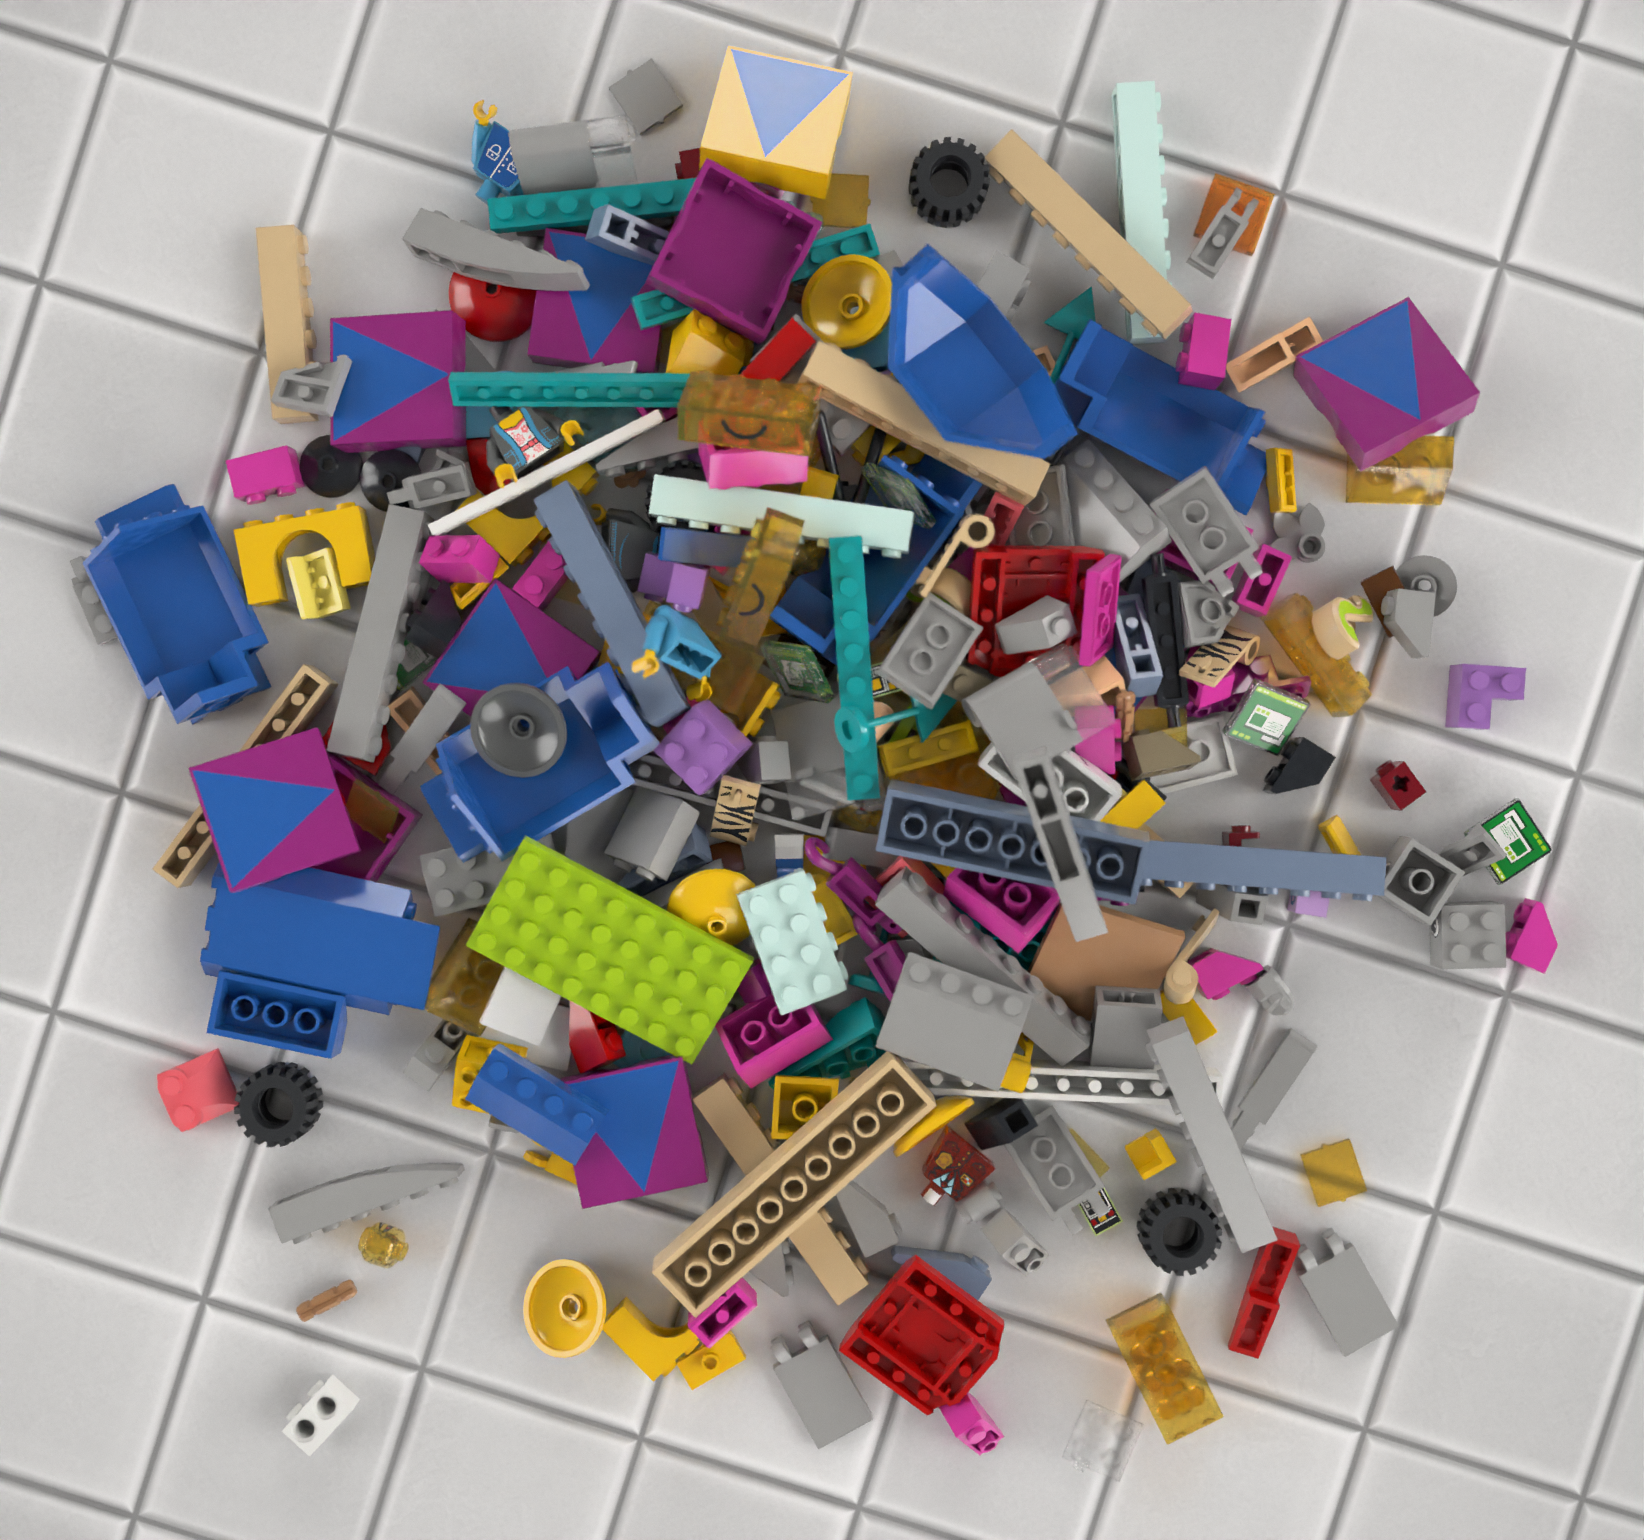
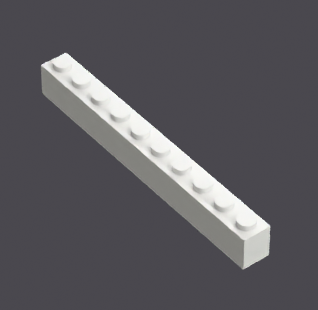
(1068, 1083)

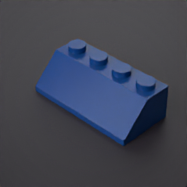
(278, 1015)
(536, 1103)

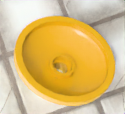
(837, 289)
(712, 898)
(946, 1110)
(551, 1308)

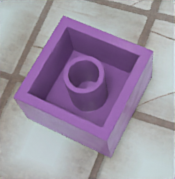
(702, 747)

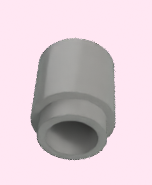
(979, 1202)

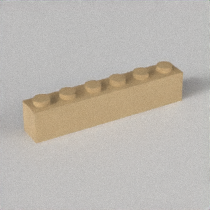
(285, 308)

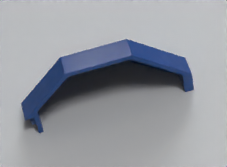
(970, 363)

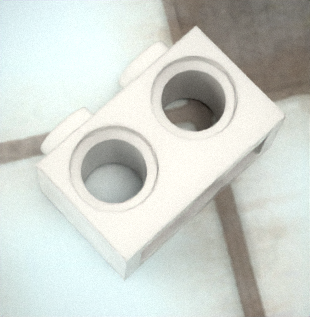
(322, 1416)

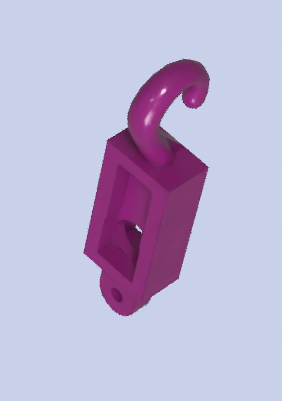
(851, 885)
(885, 960)

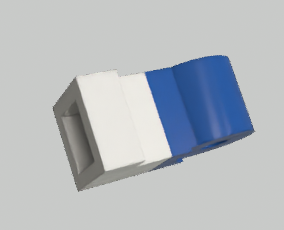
(788, 852)

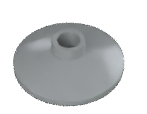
(1437, 573)

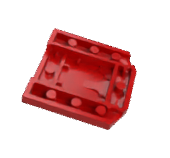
(1015, 577)
(925, 1337)

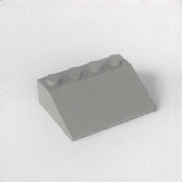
(1109, 511)
(954, 1021)

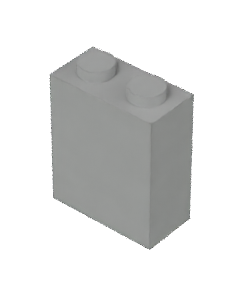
(651, 834)
(1121, 1026)

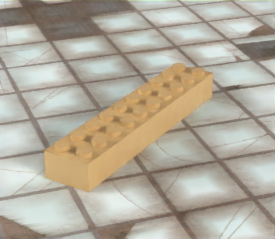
(793, 1183)

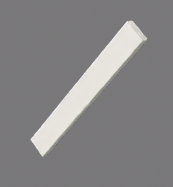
(547, 473)

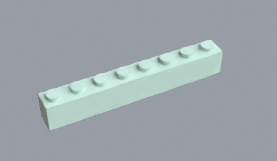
(1139, 184)
(739, 506)

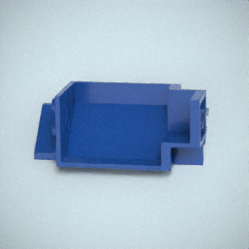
(1168, 425)
(808, 603)
(177, 605)
(496, 811)

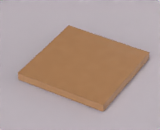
(1129, 955)

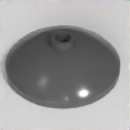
(506, 742)

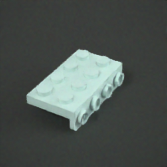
(793, 941)

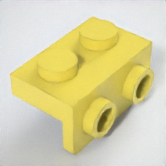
(317, 584)

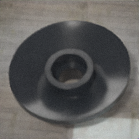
(382, 463)
(340, 478)

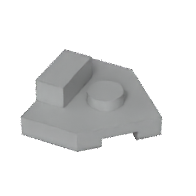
(1203, 613)

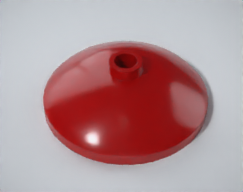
(495, 315)

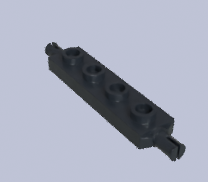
(1164, 620)

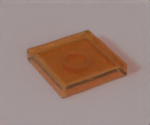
(1218, 195)

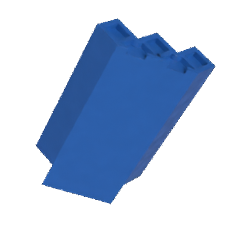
(325, 937)

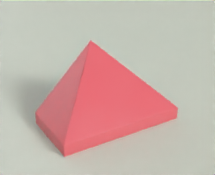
(1004, 515)

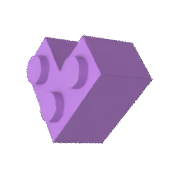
(678, 582)
(1474, 688)

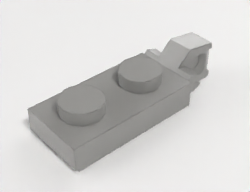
(435, 487)
(91, 604)

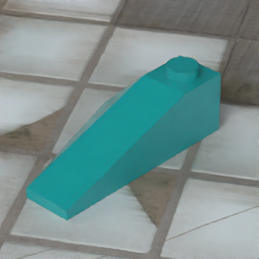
(852, 1047)

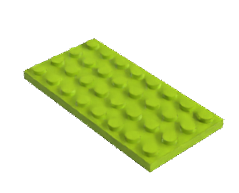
(609, 950)

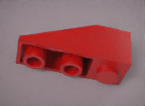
(593, 1040)

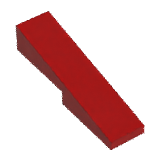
(781, 353)
(1262, 1293)

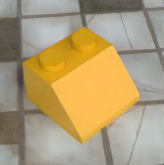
(705, 346)
(798, 1101)

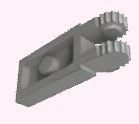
(1221, 236)

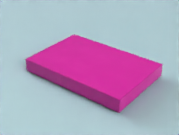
(1100, 609)

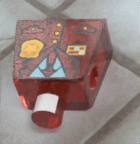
(953, 1167)

